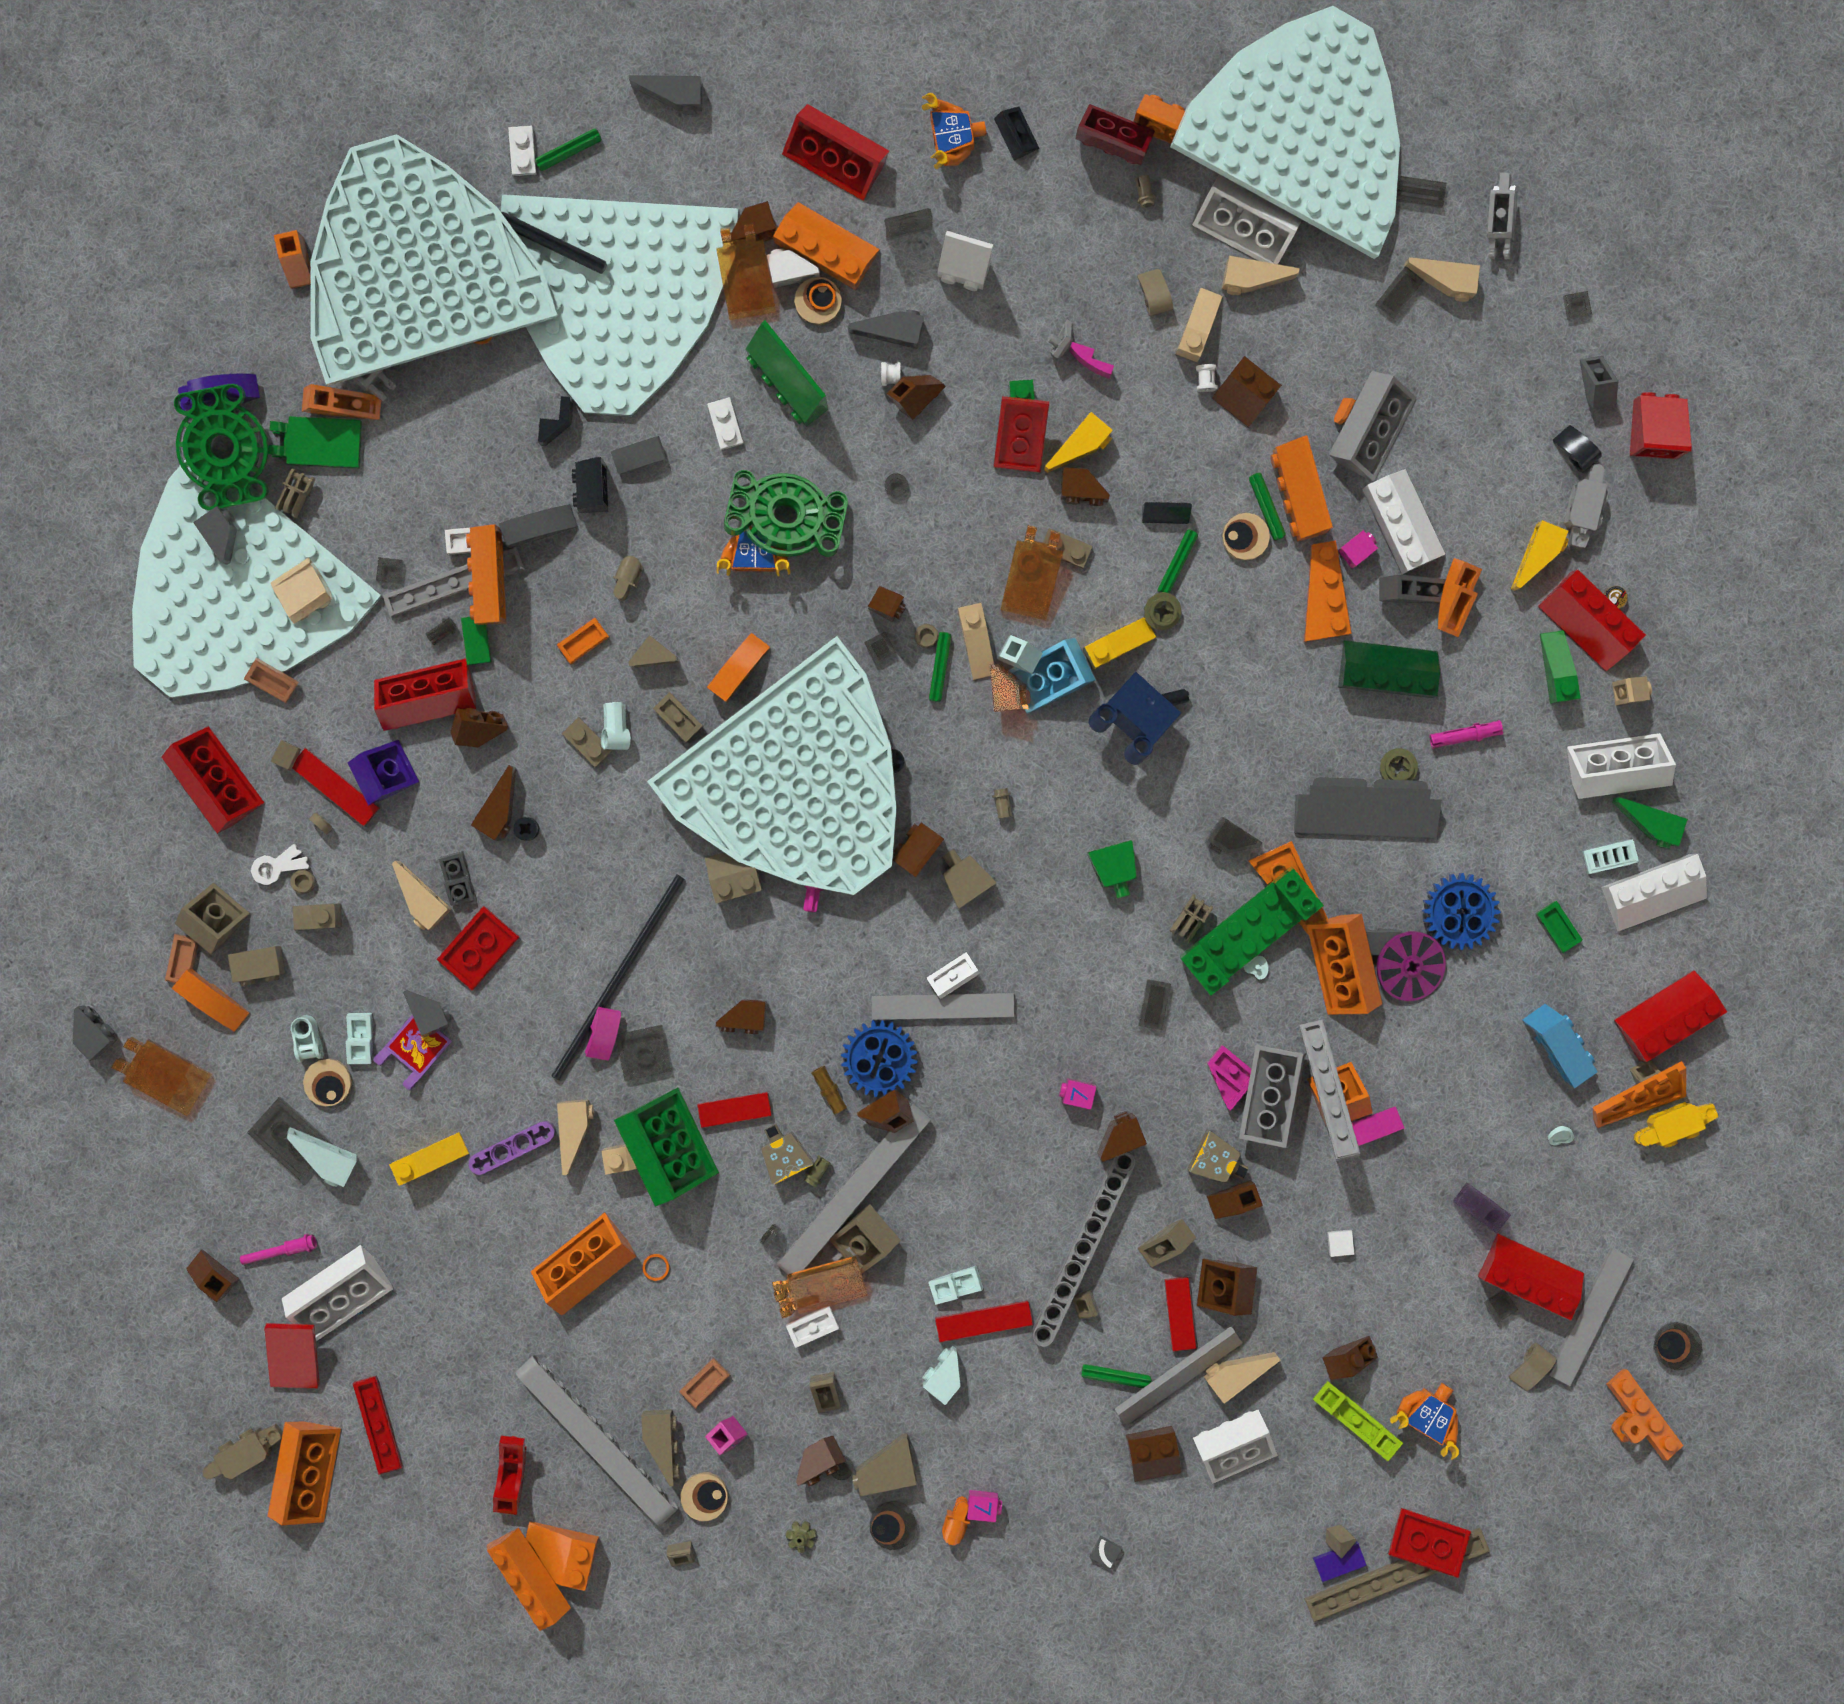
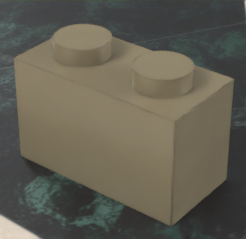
(256, 964)

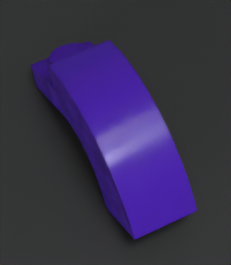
(246, 381)

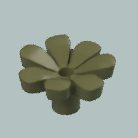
(801, 1532)

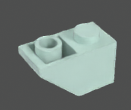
(1020, 654)
(943, 1379)

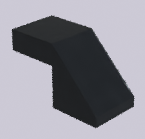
(552, 428)

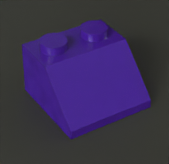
(382, 771)

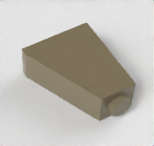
(886, 1469)

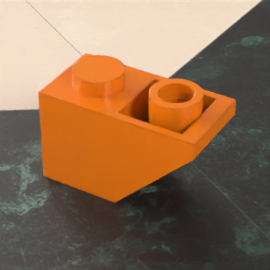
(293, 258)

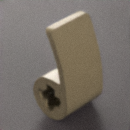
(1156, 292)
(1535, 1366)

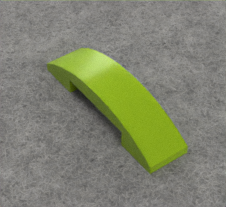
(1358, 1420)

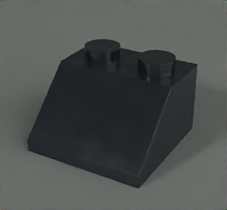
(591, 485)

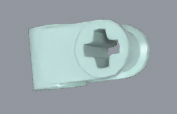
(306, 1041)

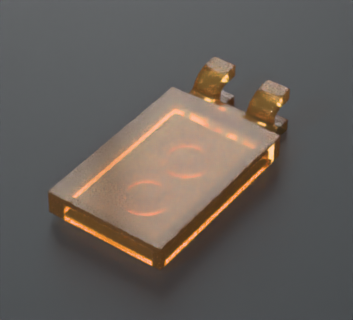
(745, 275)
(1032, 576)
(163, 1075)
(820, 1287)

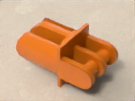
(956, 1522)

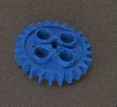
(1482, 911)
(858, 1050)

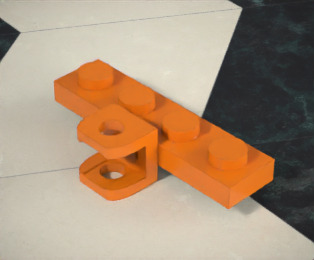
(1641, 1417)

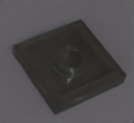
(908, 224)
(643, 1052)

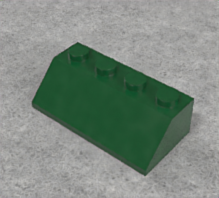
(1389, 669)

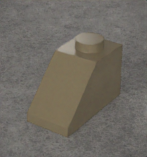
(317, 916)
(1167, 1243)

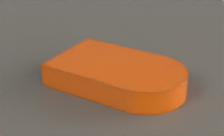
(1344, 410)

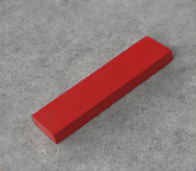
(334, 787)
(983, 1321)
(377, 1425)

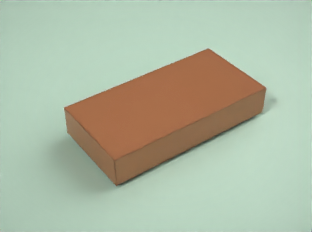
(271, 680)
(181, 957)
(704, 1383)

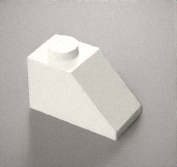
(789, 268)

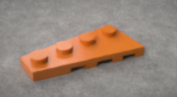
(1326, 599)
(1278, 860)
(1646, 1095)

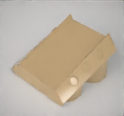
(302, 590)

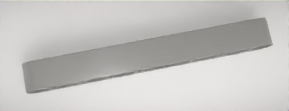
(851, 1194)
(1082, 1259)
(596, 1441)

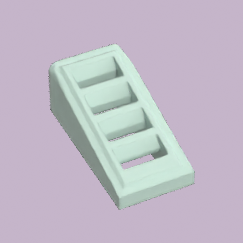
(1630, 850)

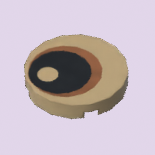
(821, 297)
(1245, 536)
(327, 1082)
(704, 1496)

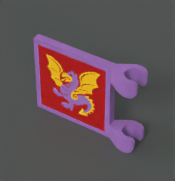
(414, 1050)

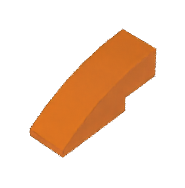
(1457, 596)
(738, 667)
(210, 999)

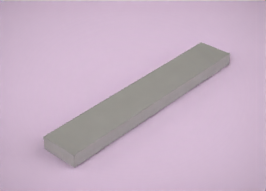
(442, 586)
(950, 1006)
(1329, 1090)
(1590, 1316)
(1178, 1375)

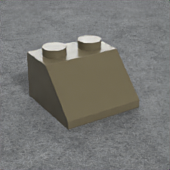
(731, 878)
(211, 918)
(867, 1237)

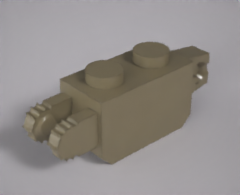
(244, 1453)

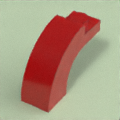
(510, 1474)

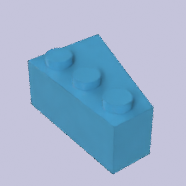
(1562, 1045)

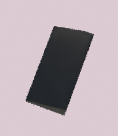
(1016, 132)
(1166, 512)

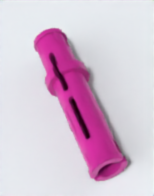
(1475, 732)

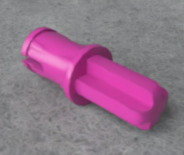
(811, 898)

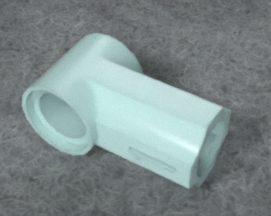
(615, 734)

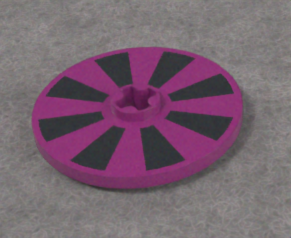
(1427, 968)

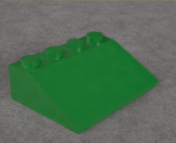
(786, 375)
(666, 1147)

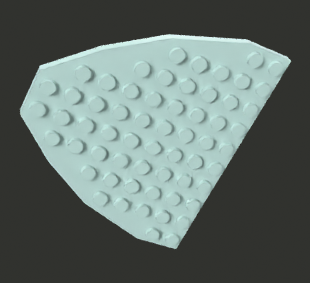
(1306, 126)
(413, 264)
(642, 316)
(210, 620)
(796, 779)

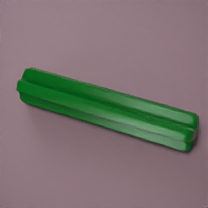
(568, 149)
(1267, 506)
(1178, 561)
(940, 667)
(1115, 1376)

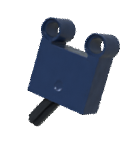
(1140, 714)

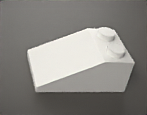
(964, 261)

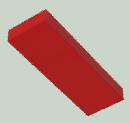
(734, 1109)
(1180, 1313)

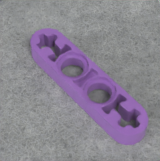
(511, 1145)

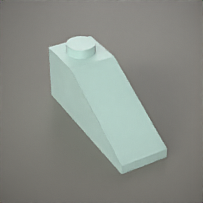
(327, 1160)

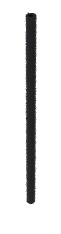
(619, 975)

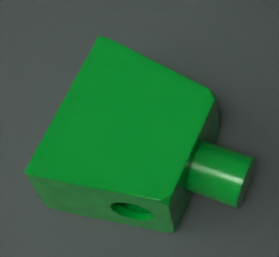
(1115, 866)

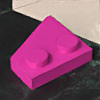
(1230, 1075)

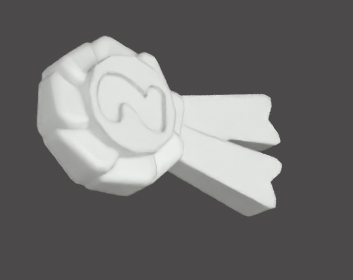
(268, 869)

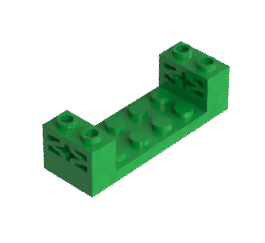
(1250, 930)

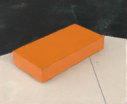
(583, 640)

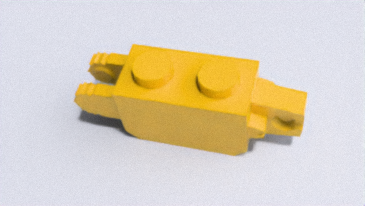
(1675, 1123)

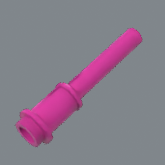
(290, 1247)

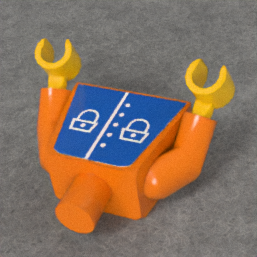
(951, 131)
(744, 555)
(1431, 1416)

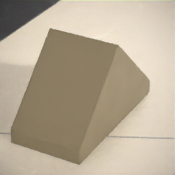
(652, 654)
(825, 1392)

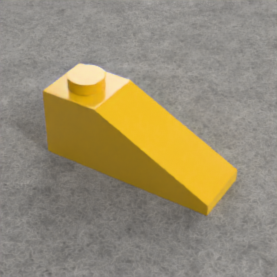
(1084, 441)
(1543, 547)
(1118, 643)
(428, 1158)

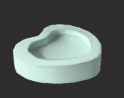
(1258, 967)
(1560, 1135)

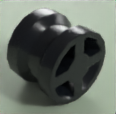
(898, 760)
(530, 830)

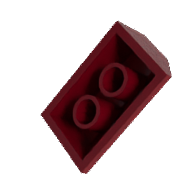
(1114, 134)

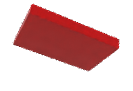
(1021, 434)
(478, 948)
(292, 1355)
(1429, 1542)

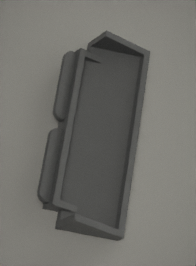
(1352, 808)

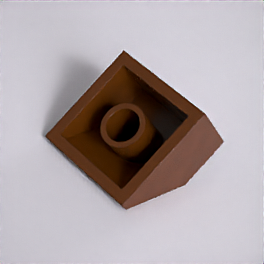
(1246, 391)
(917, 849)
(1121, 1136)
(1227, 1287)
(1153, 1453)

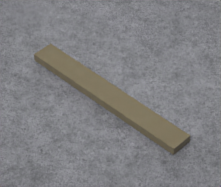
(1380, 1582)

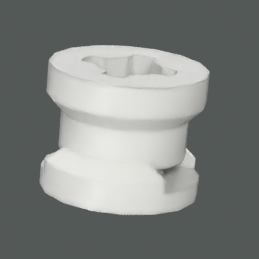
(890, 373)

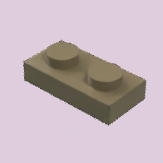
(1074, 551)
(678, 717)
(586, 742)

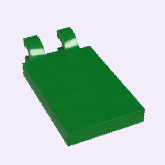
(318, 442)

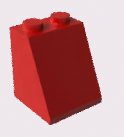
(1660, 426)

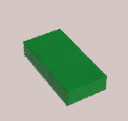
(475, 642)
(1559, 926)

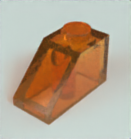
(1007, 690)

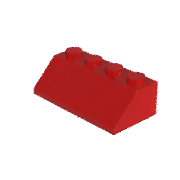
(835, 151)
(1591, 620)
(423, 694)
(212, 779)
(1670, 1016)
(1533, 1276)

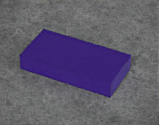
(1331, 1565)

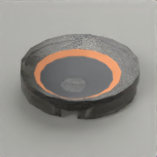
(1677, 1345)
(893, 1525)

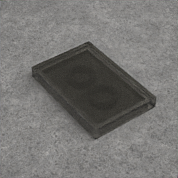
(272, 1132)

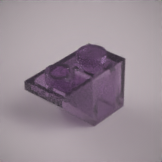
(1481, 1208)

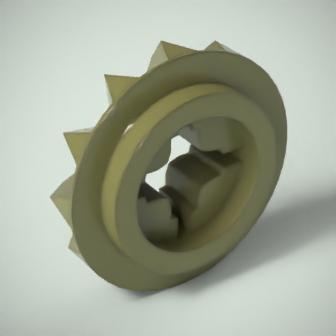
(1168, 620)
(1394, 756)

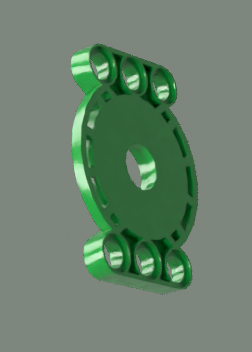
(197, 440)
(789, 491)

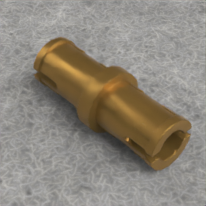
(829, 1089)

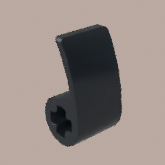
(1581, 450)

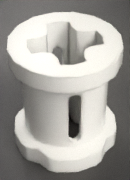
(1206, 378)

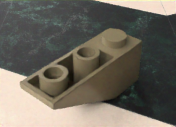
(659, 1439)

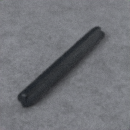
(556, 244)

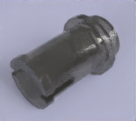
(441, 631)

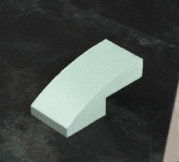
(359, 1042)
(955, 1285)

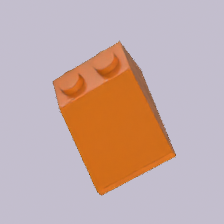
(564, 1553)

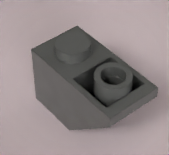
(90, 1034)

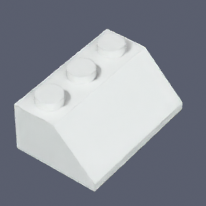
(1235, 1446)

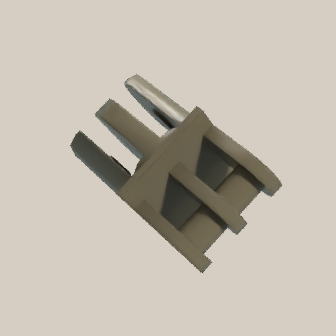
(292, 497)
(627, 577)
(1192, 916)

